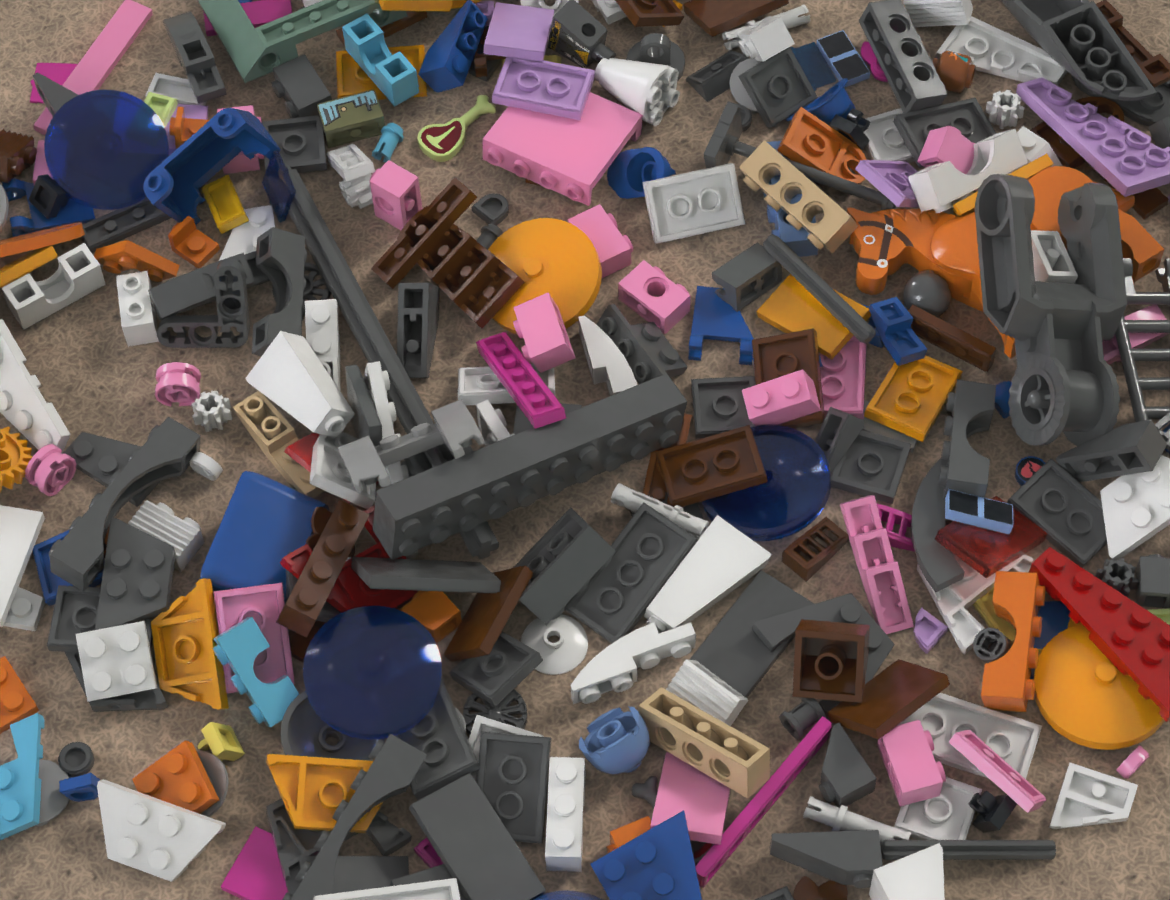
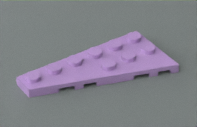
(1108, 145)

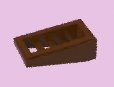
(805, 568)

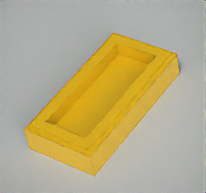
(224, 204)

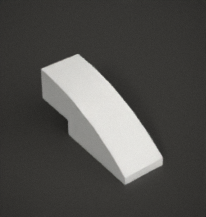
(604, 358)

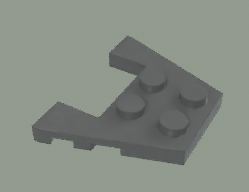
(842, 609)
(292, 842)

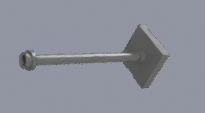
(726, 143)

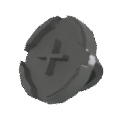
(659, 50)

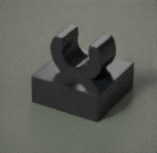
(852, 127)
(48, 196)
(992, 810)

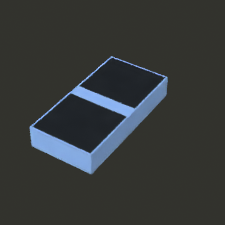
(843, 58)
(979, 511)

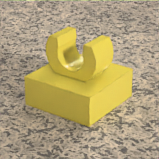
(221, 741)

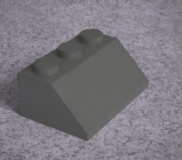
(563, 565)

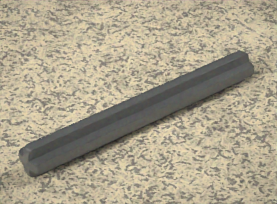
(819, 289)
(973, 849)

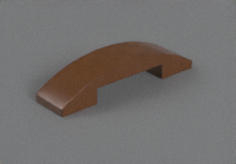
(1155, 68)

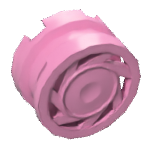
(177, 384)
(50, 469)

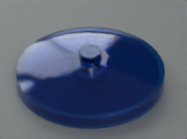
(104, 148)
(794, 491)
(372, 672)

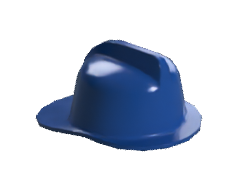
(829, 104)
(633, 168)

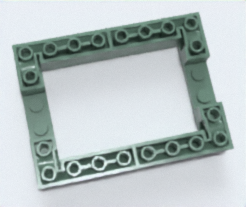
(274, 43)

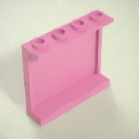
(561, 150)

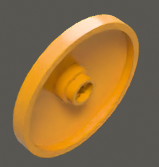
(551, 259)
(1089, 696)

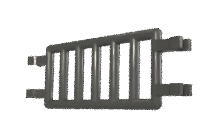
(1130, 355)

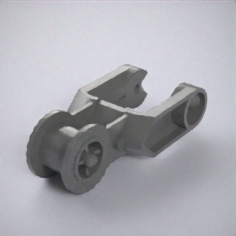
(1055, 326)

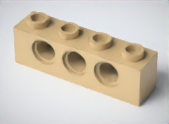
(767, 163)
(706, 742)

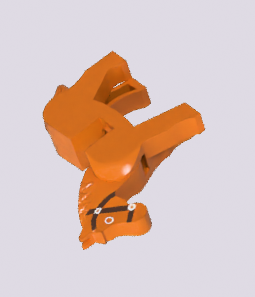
(950, 243)

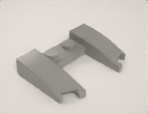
(452, 426)

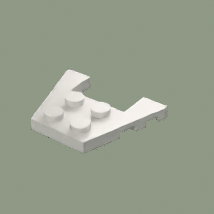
(961, 595)

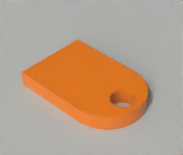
(821, 147)
(40, 239)

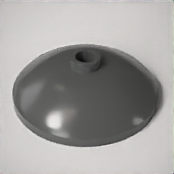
(305, 735)

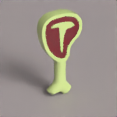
(445, 140)

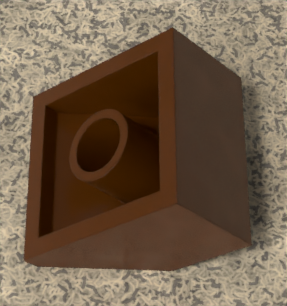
(830, 660)

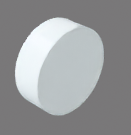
(205, 466)

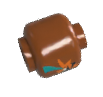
(955, 71)

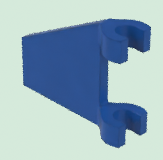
(20, 225)
(718, 321)

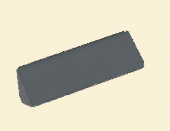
(715, 76)

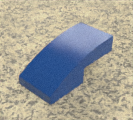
(895, 330)

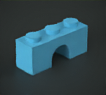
(389, 72)
(239, 649)

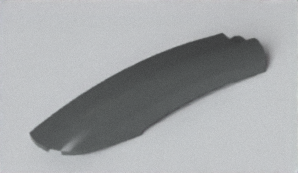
(1083, 45)

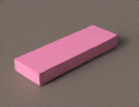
(997, 770)

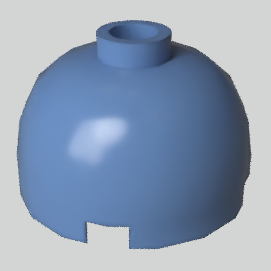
(616, 741)

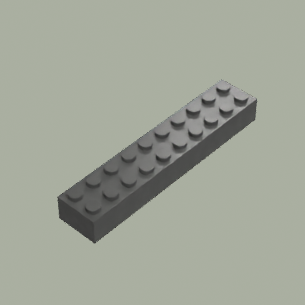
(527, 467)

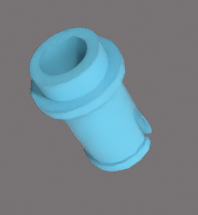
(388, 141)

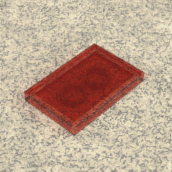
(987, 549)

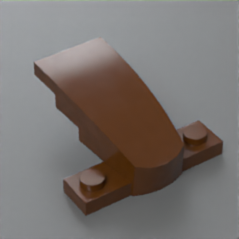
(451, 257)

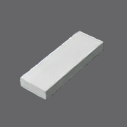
(350, 162)

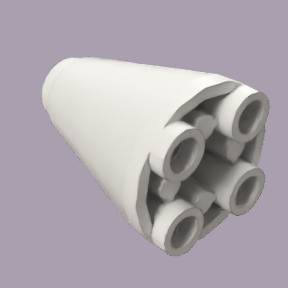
(640, 86)

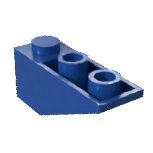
(453, 51)

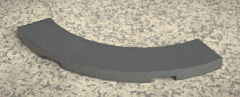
(926, 519)

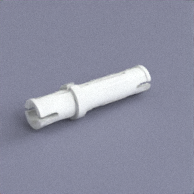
(789, 18)
(633, 500)
(844, 820)

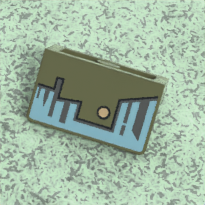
(351, 118)

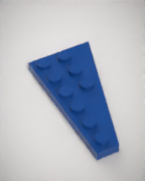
(652, 865)

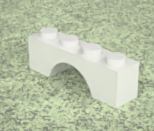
(943, 183)

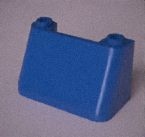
(176, 180)
(257, 532)

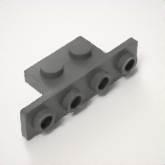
(642, 346)

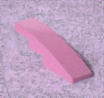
(876, 564)

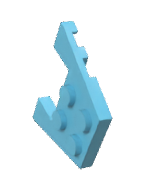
(20, 778)

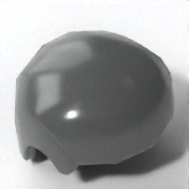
(927, 292)

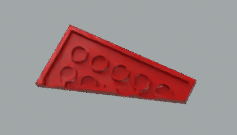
(1118, 626)

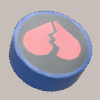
(1027, 468)

